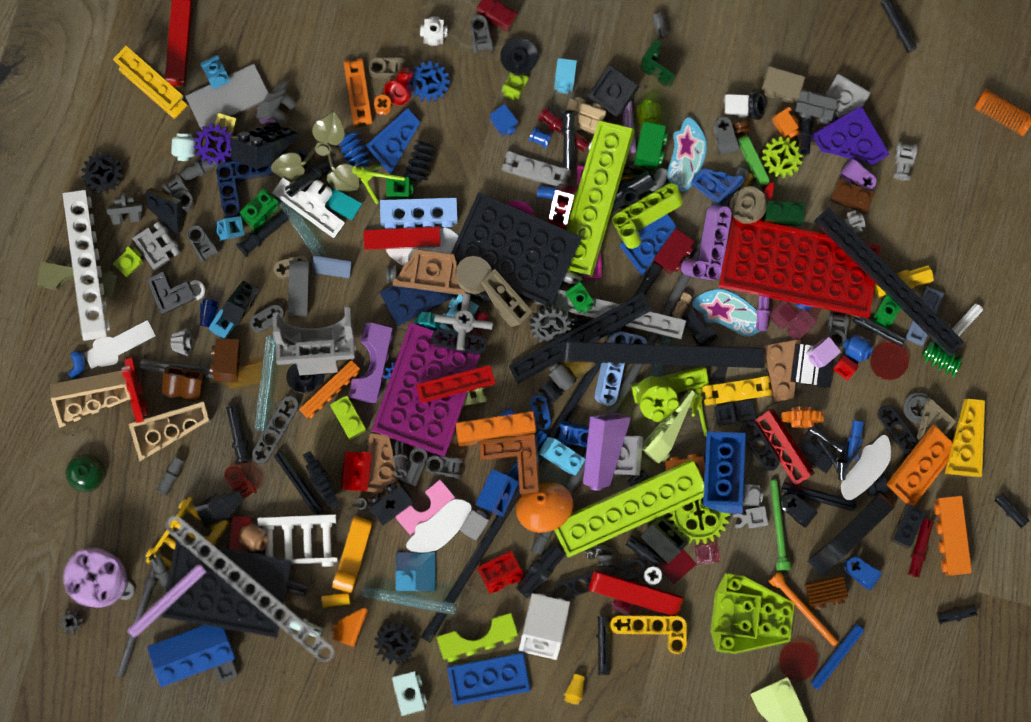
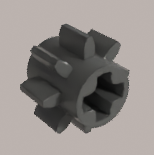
(66, 624)

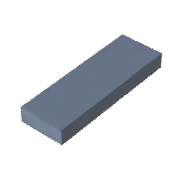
(932, 299)

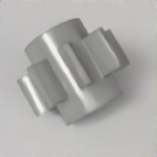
(854, 221)

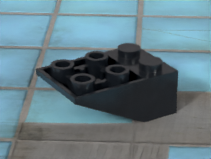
(261, 145)

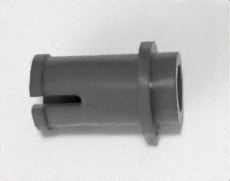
(660, 25)

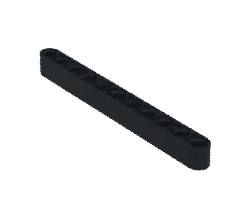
(663, 354)

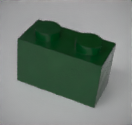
(784, 213)

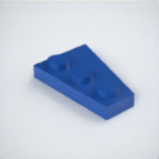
(393, 140)
(653, 239)

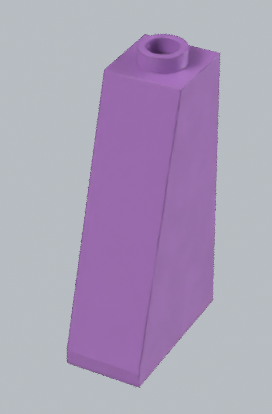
(603, 448)

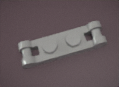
(535, 170)

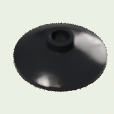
(522, 48)
(297, 384)

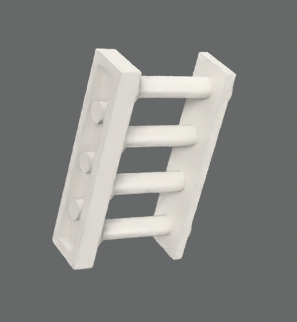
(306, 524)

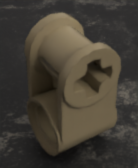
(388, 66)

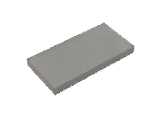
(232, 98)

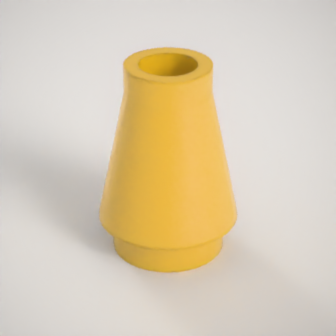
(574, 692)

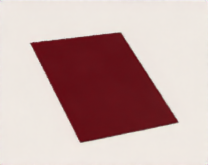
(677, 567)

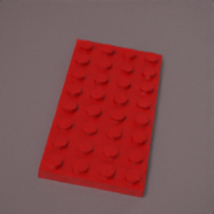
(795, 268)

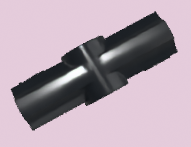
(629, 190)
(540, 571)

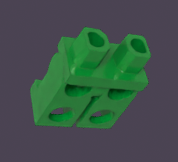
(260, 206)

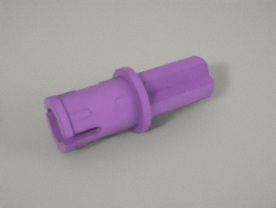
(762, 314)

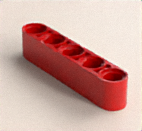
(178, 42)
(635, 593)

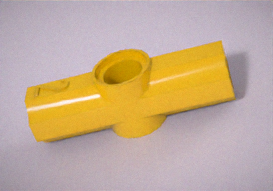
(911, 278)

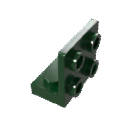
(651, 67)

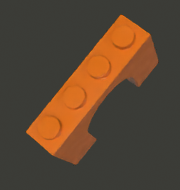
(511, 425)

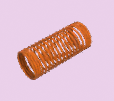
(987, 94)

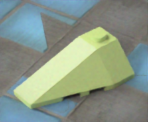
(662, 438)

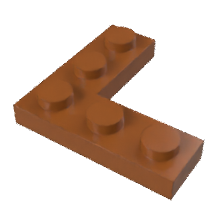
(526, 451)

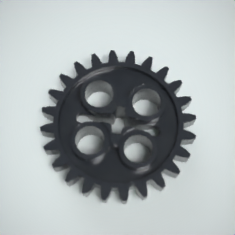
(321, 480)

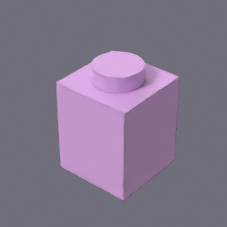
(823, 352)

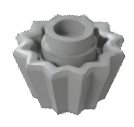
(182, 342)

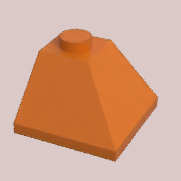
(349, 628)

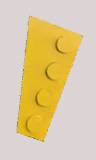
(967, 446)

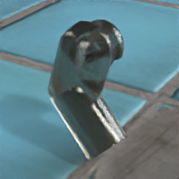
(603, 548)

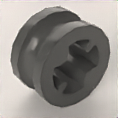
(390, 273)
(605, 560)

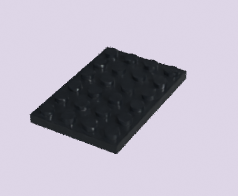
(519, 246)
(216, 602)

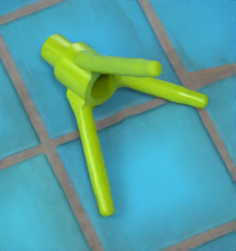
(366, 174)
(696, 404)

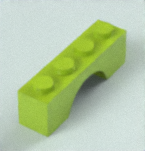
(501, 630)

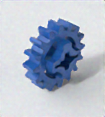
(435, 85)

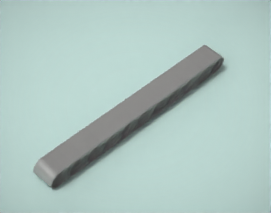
(241, 585)

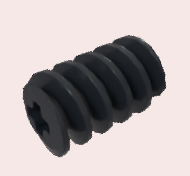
(420, 161)

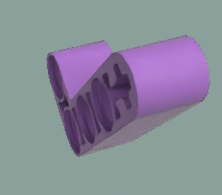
(718, 222)

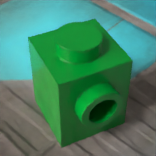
(886, 311)

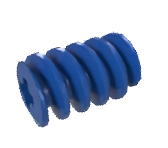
(353, 150)

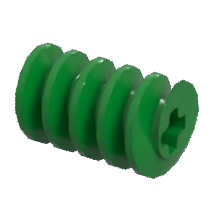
(940, 357)

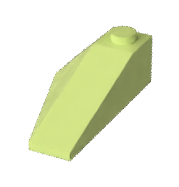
(779, 702)

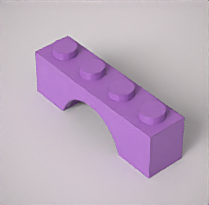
(376, 340)

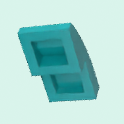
(343, 204)

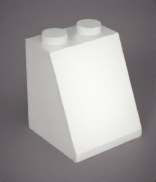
(544, 626)

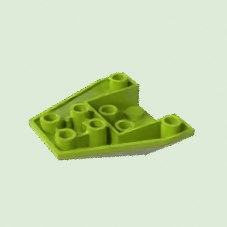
(749, 616)

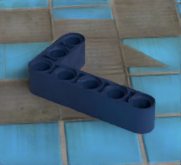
(235, 176)

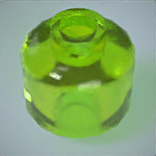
(649, 112)

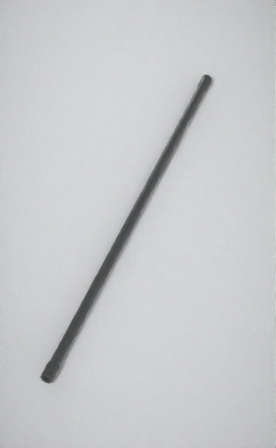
(543, 538)

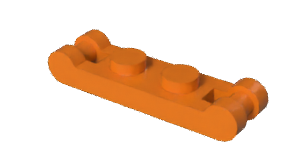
(357, 92)

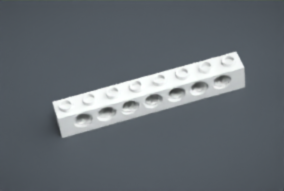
(90, 328)

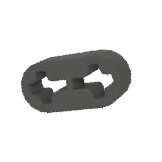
(264, 314)

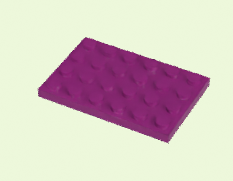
(400, 412)

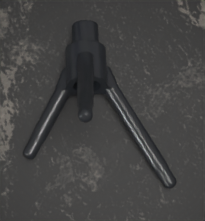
(841, 465)

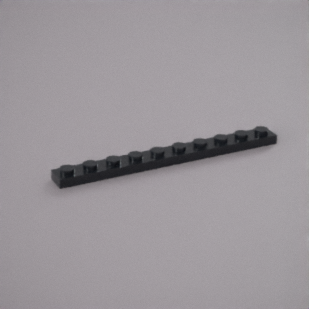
(889, 282)

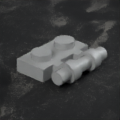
(151, 248)

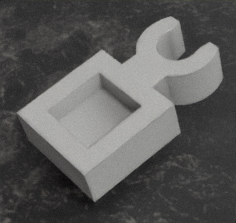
(754, 518)

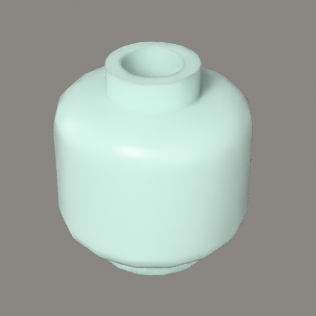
(183, 146)

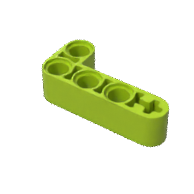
(645, 212)

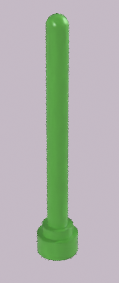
(783, 562)

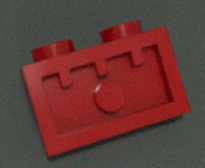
(356, 471)
(500, 572)

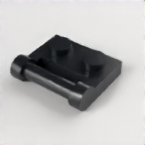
(814, 452)

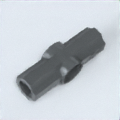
(414, 468)

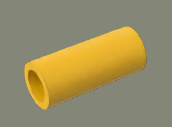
(335, 600)

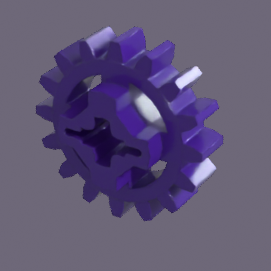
(203, 150)

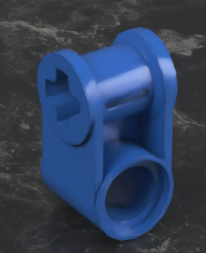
(571, 433)
(864, 574)

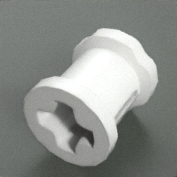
(657, 572)

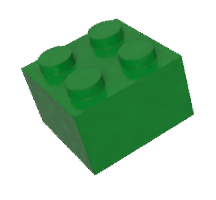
(649, 146)

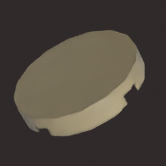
(748, 204)
(470, 274)

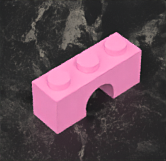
(439, 498)

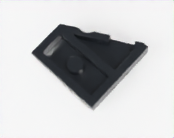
(166, 208)

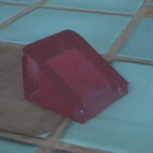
(707, 554)
(621, 606)

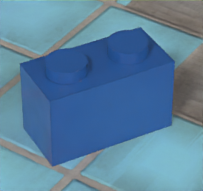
(497, 493)

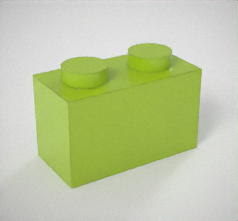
(348, 418)

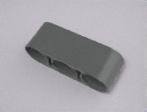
(298, 288)

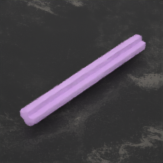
(166, 601)

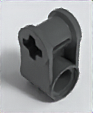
(480, 37)
(725, 140)
(179, 190)
(203, 246)
(837, 326)
(446, 466)

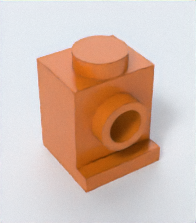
(786, 124)

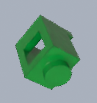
(391, 186)
(574, 292)

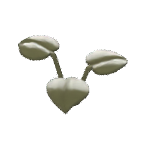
(327, 132)

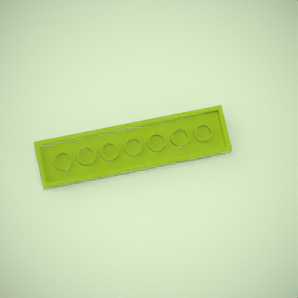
(598, 192)
(631, 508)

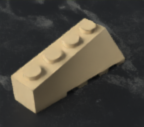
(87, 395)
(166, 428)

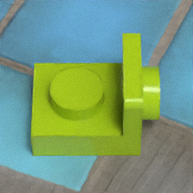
(514, 86)
(128, 261)

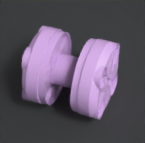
(92, 591)

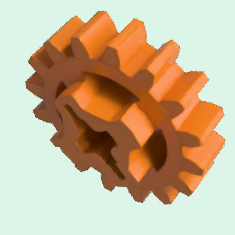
(802, 417)

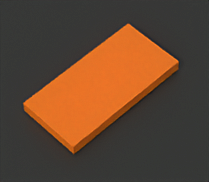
(921, 466)

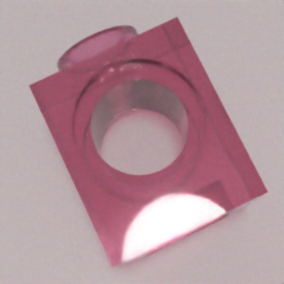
(800, 325)

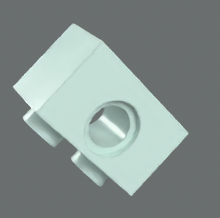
(407, 705)

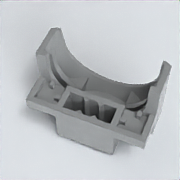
(314, 348)

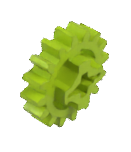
(788, 158)

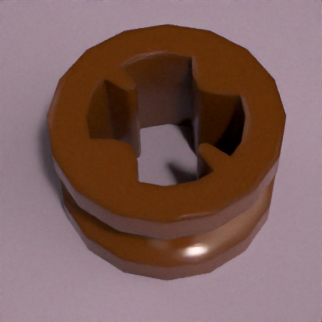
(741, 128)

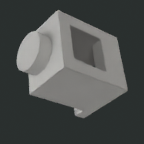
(752, 495)

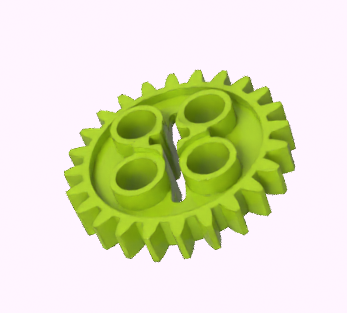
(681, 516)

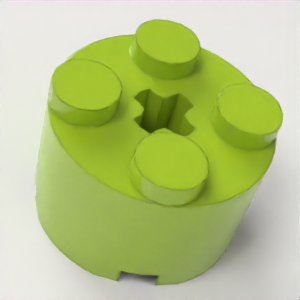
(656, 398)

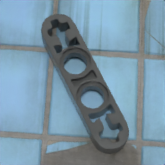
(277, 431)

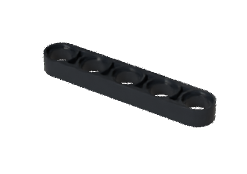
(570, 584)

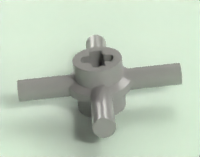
(457, 324)

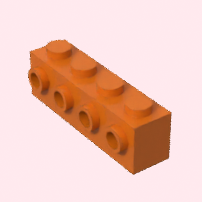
(953, 536)

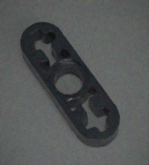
(445, 334)
(884, 421)
(771, 455)

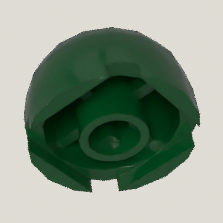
(85, 473)

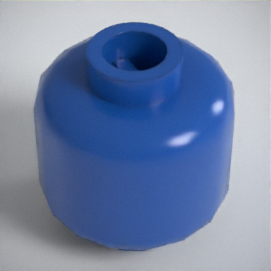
(858, 348)

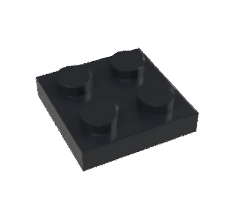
(613, 91)

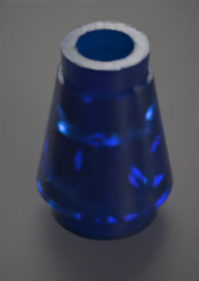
(207, 312)

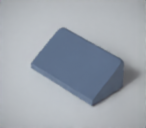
(331, 266)

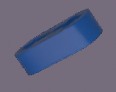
(545, 412)

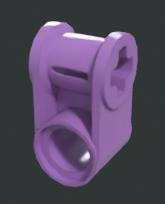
(857, 174)

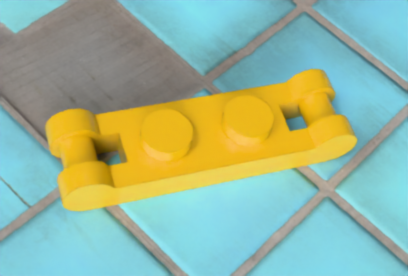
(737, 391)

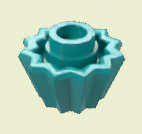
(426, 320)

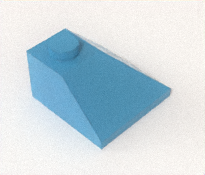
(415, 571)

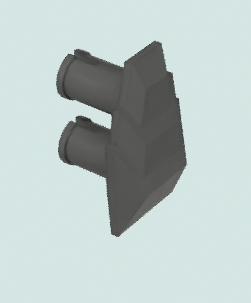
(269, 106)

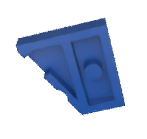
(716, 185)

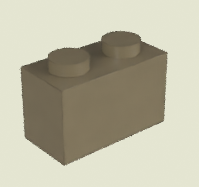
(782, 85)

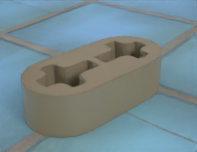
(285, 263)

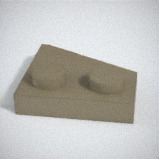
(934, 415)

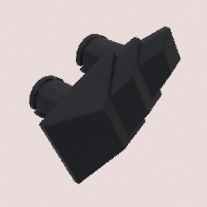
(218, 507)

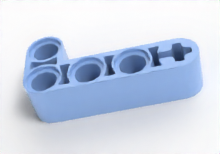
(614, 368)

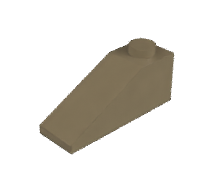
(505, 299)

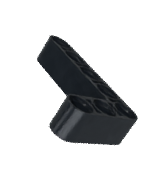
(851, 534)

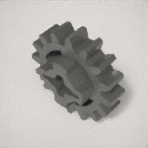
(550, 323)

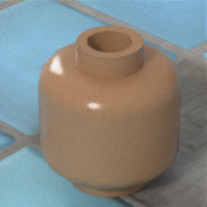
(253, 538)

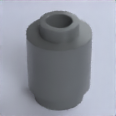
(562, 376)

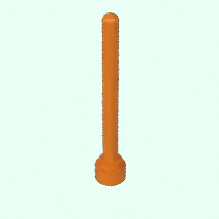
(779, 581)

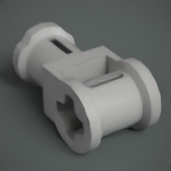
(905, 157)

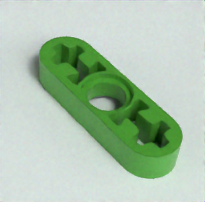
(753, 161)

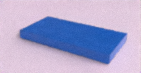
(488, 679)

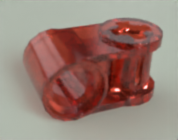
(240, 483)

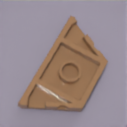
(430, 272)

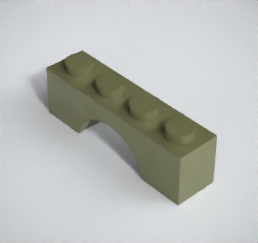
(54, 276)

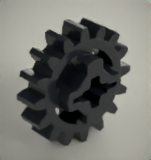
(95, 173)
(397, 634)

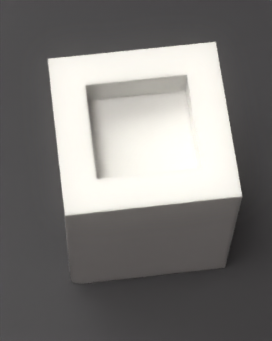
(736, 105)

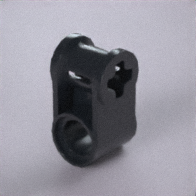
(800, 512)

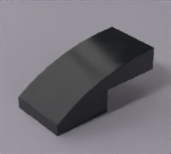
(735, 412)

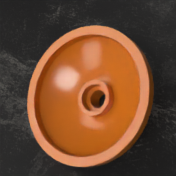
(547, 513)

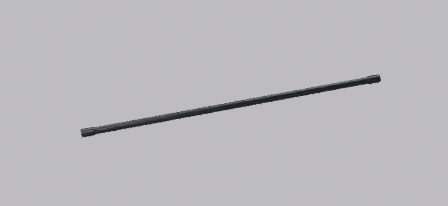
(434, 625)

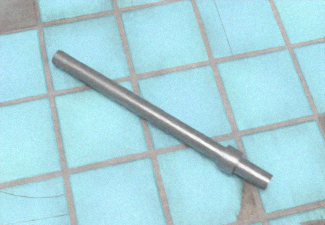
(149, 584)

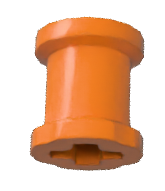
(383, 99)

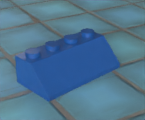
(724, 471)
(190, 653)

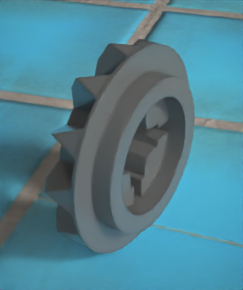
(911, 402)

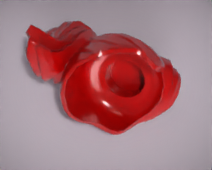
(399, 87)

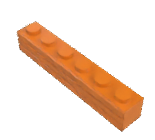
(328, 390)

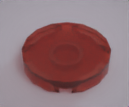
(889, 361)
(798, 661)

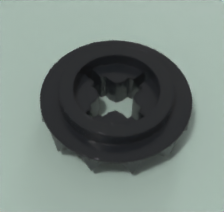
(757, 104)

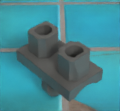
(116, 212)

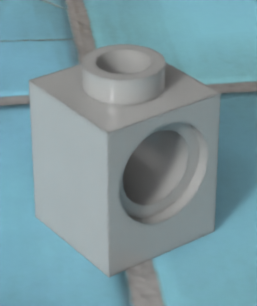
(474, 524)

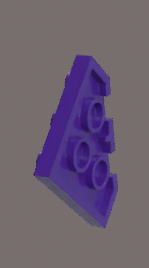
(852, 138)

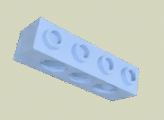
(409, 206)

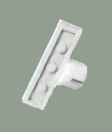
(311, 205)

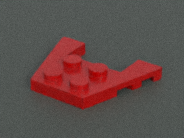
(135, 390)

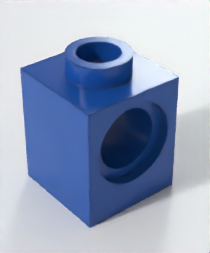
(504, 121)

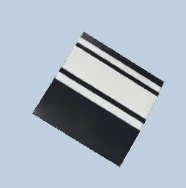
(807, 374)

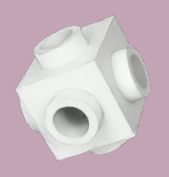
(435, 37)

